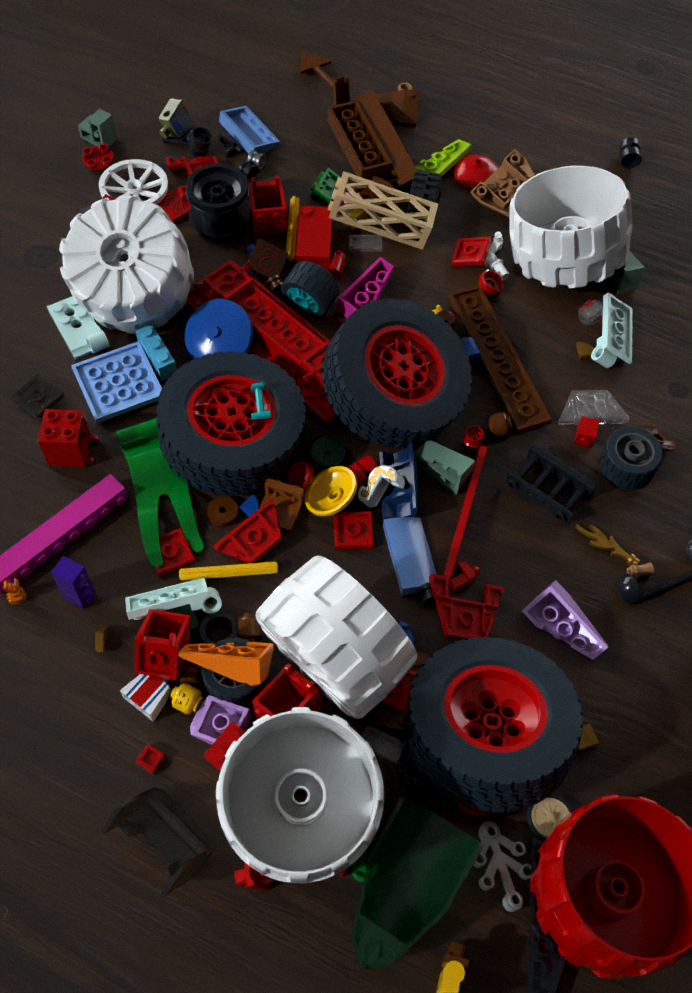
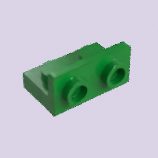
(325, 185)

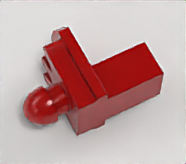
(466, 576)

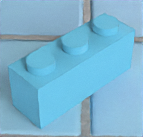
(156, 352)

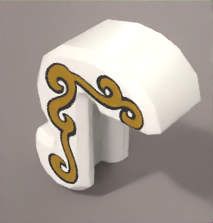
(378, 483)

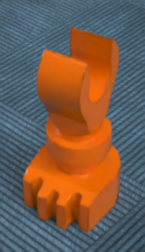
(15, 594)

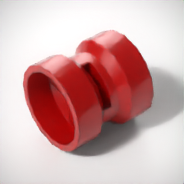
(473, 438)

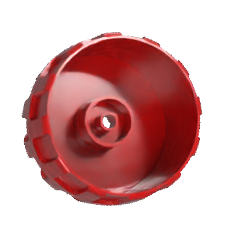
(650, 864)

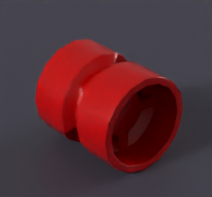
(363, 469)

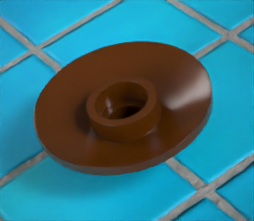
(665, 440)

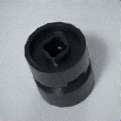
(200, 142)
(630, 152)

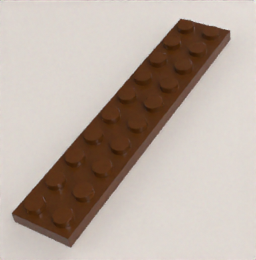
(499, 359)

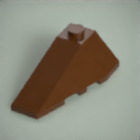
(401, 106)

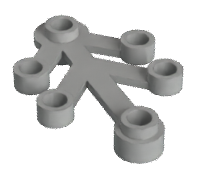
(501, 862)

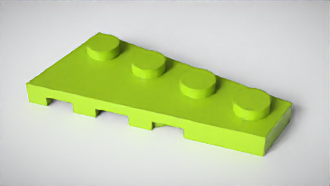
(445, 160)

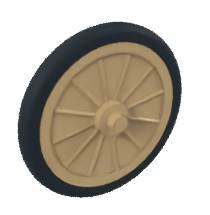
(546, 815)

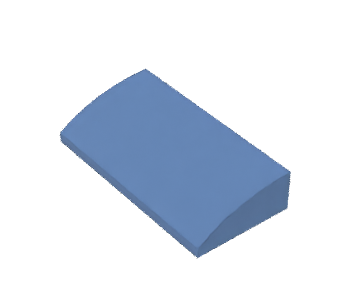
(248, 130)
(409, 553)

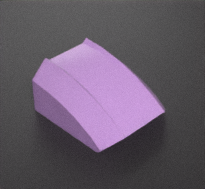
(215, 716)

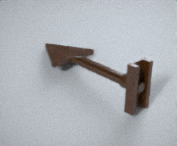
(339, 85)

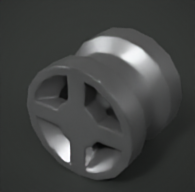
(257, 159)

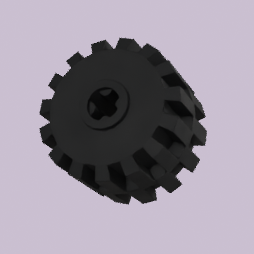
(426, 186)

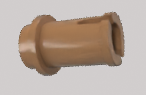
(640, 570)

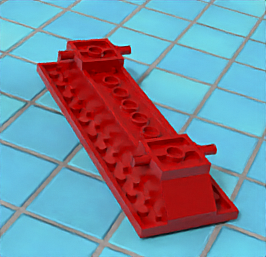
(277, 331)

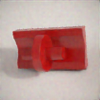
(252, 879)

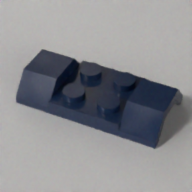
(395, 500)

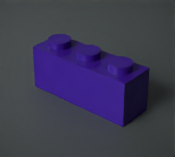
(73, 582)

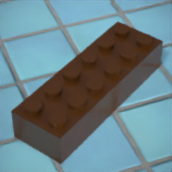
(359, 141)

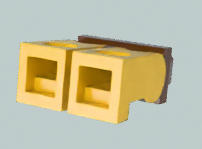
(453, 969)

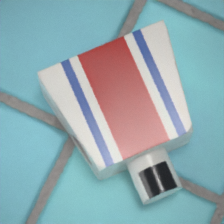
(147, 694)

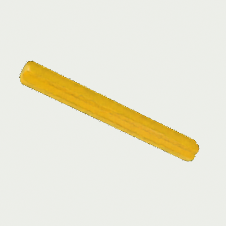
(292, 228)
(228, 570)

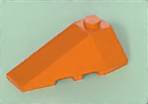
(241, 663)

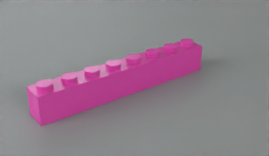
(60, 530)

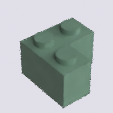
(98, 128)

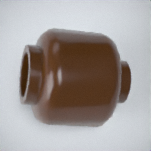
(498, 424)
(249, 627)

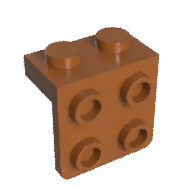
(287, 501)

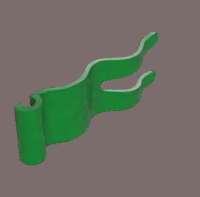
(152, 480)

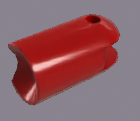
(337, 264)

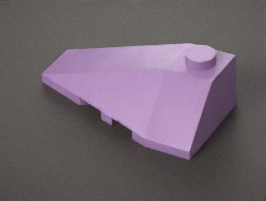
(561, 616)

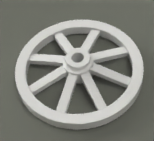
(133, 186)

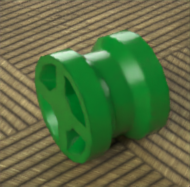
(359, 865)

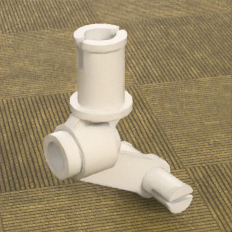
(492, 261)

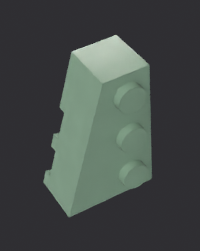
(628, 276)
(445, 465)

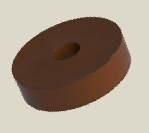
(222, 519)

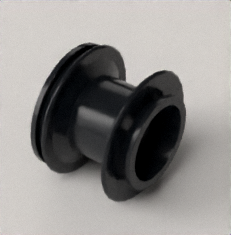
(218, 200)

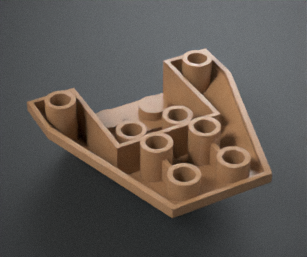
(503, 183)

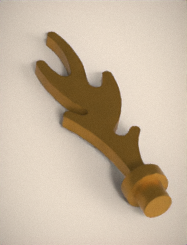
(605, 544)

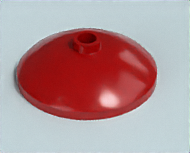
(473, 169)

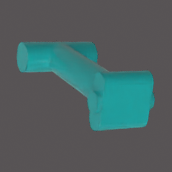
(258, 389)

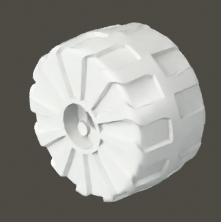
(571, 226)
(133, 292)
(337, 636)
(258, 789)

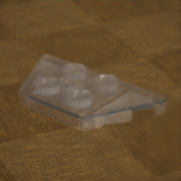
(592, 404)

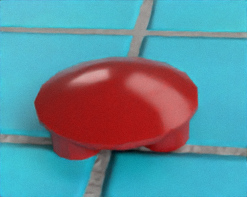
(98, 157)

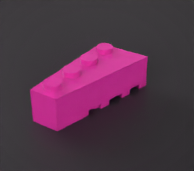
(366, 288)

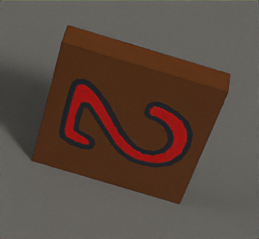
(267, 259)

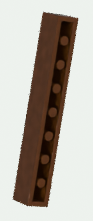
(401, 163)

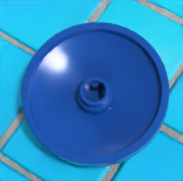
(218, 327)

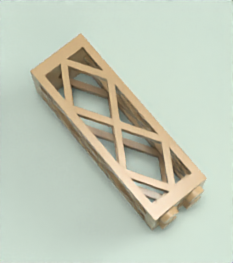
(371, 206)

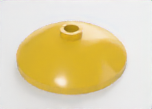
(331, 491)

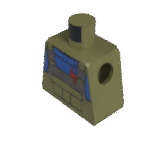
(175, 119)

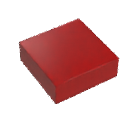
(150, 759)

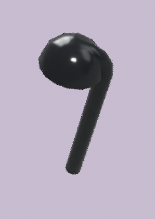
(630, 590)

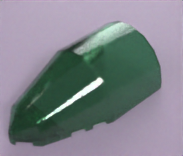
(409, 882)

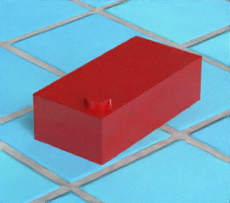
(314, 236)

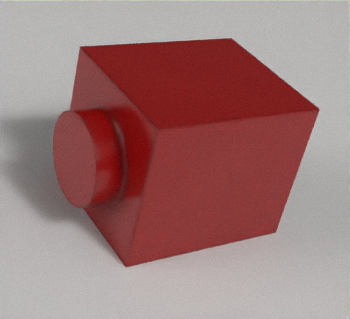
(586, 431)

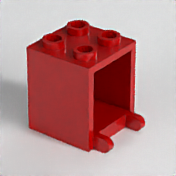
(268, 207)
(66, 438)
(159, 642)
(287, 691)

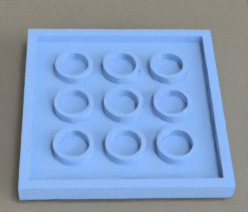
(117, 382)

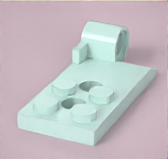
(616, 333)
(80, 340)
(191, 592)

